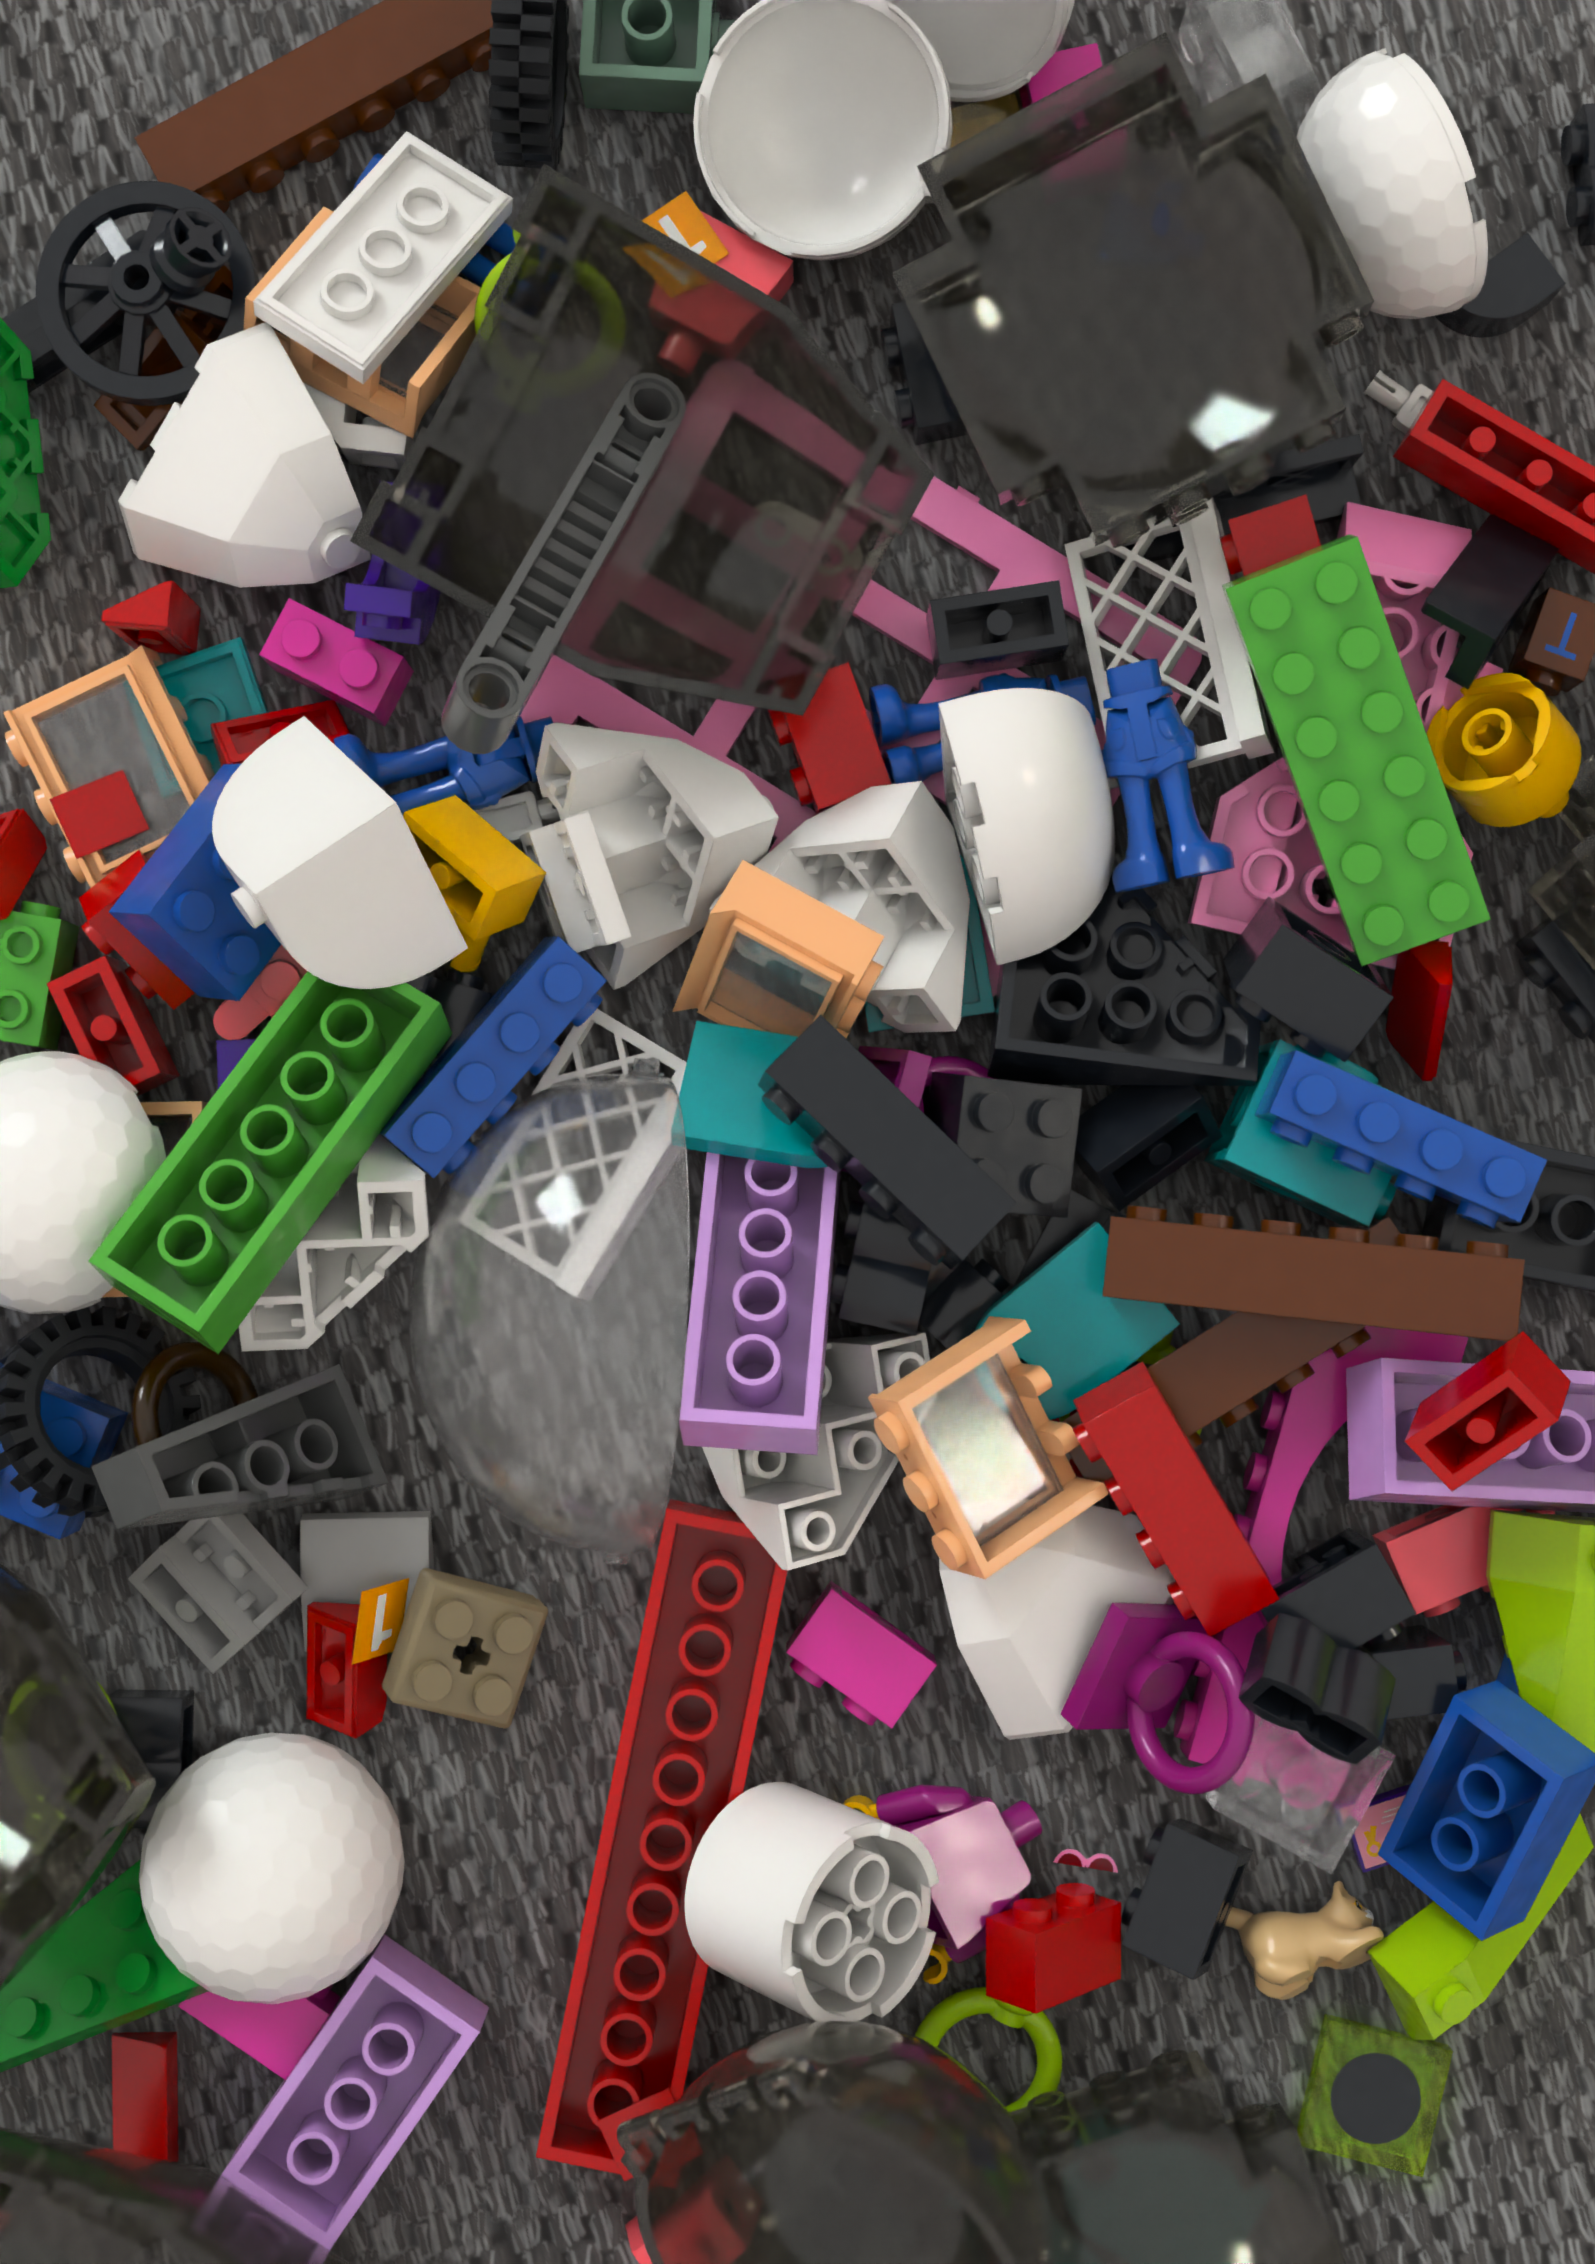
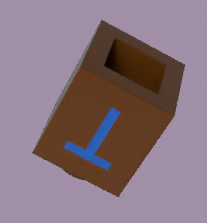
(1556, 642)

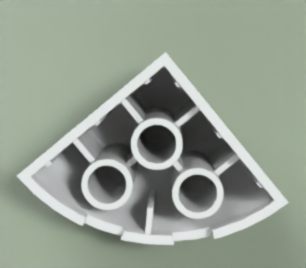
(1028, 813)
(331, 865)

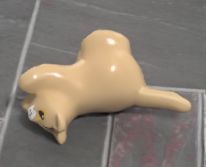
(1291, 1946)

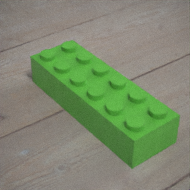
(1356, 749)
(270, 1153)

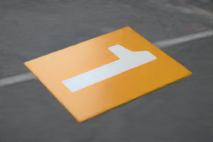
(686, 224)
(379, 1620)

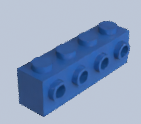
(492, 1055)
(1400, 1137)

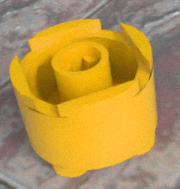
(1505, 751)

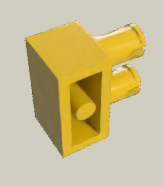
(477, 872)

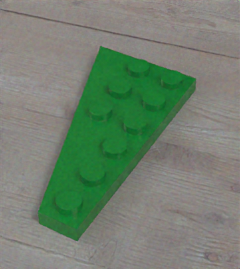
(90, 1977)

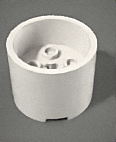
(811, 1903)

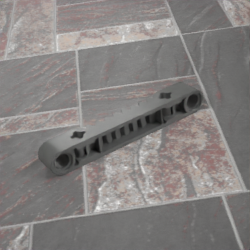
(562, 564)

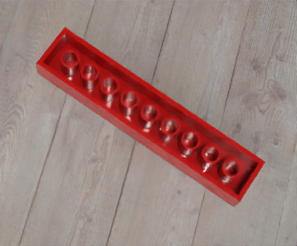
(674, 1771)

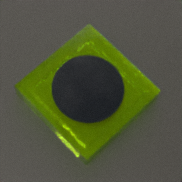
(1373, 2095)

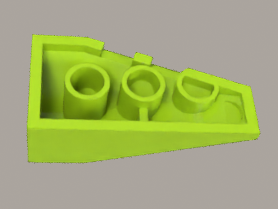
(1545, 1600)
(1443, 1971)

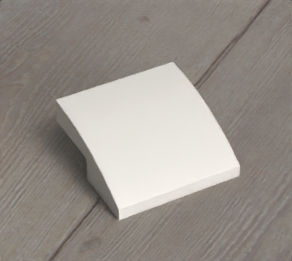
(577, 883)

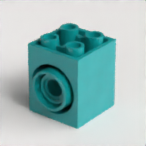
(1293, 1171)

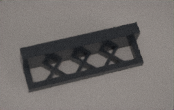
(1320, 473)

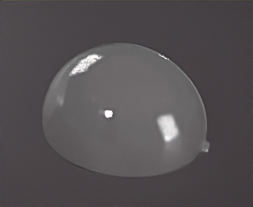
(562, 1310)

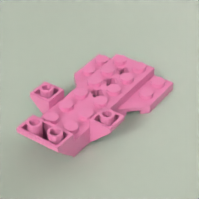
(1263, 814)

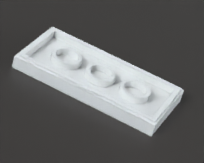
(383, 257)

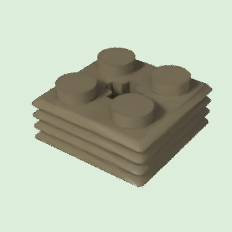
(446, 1614)

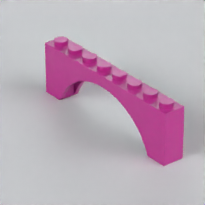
(1298, 1430)

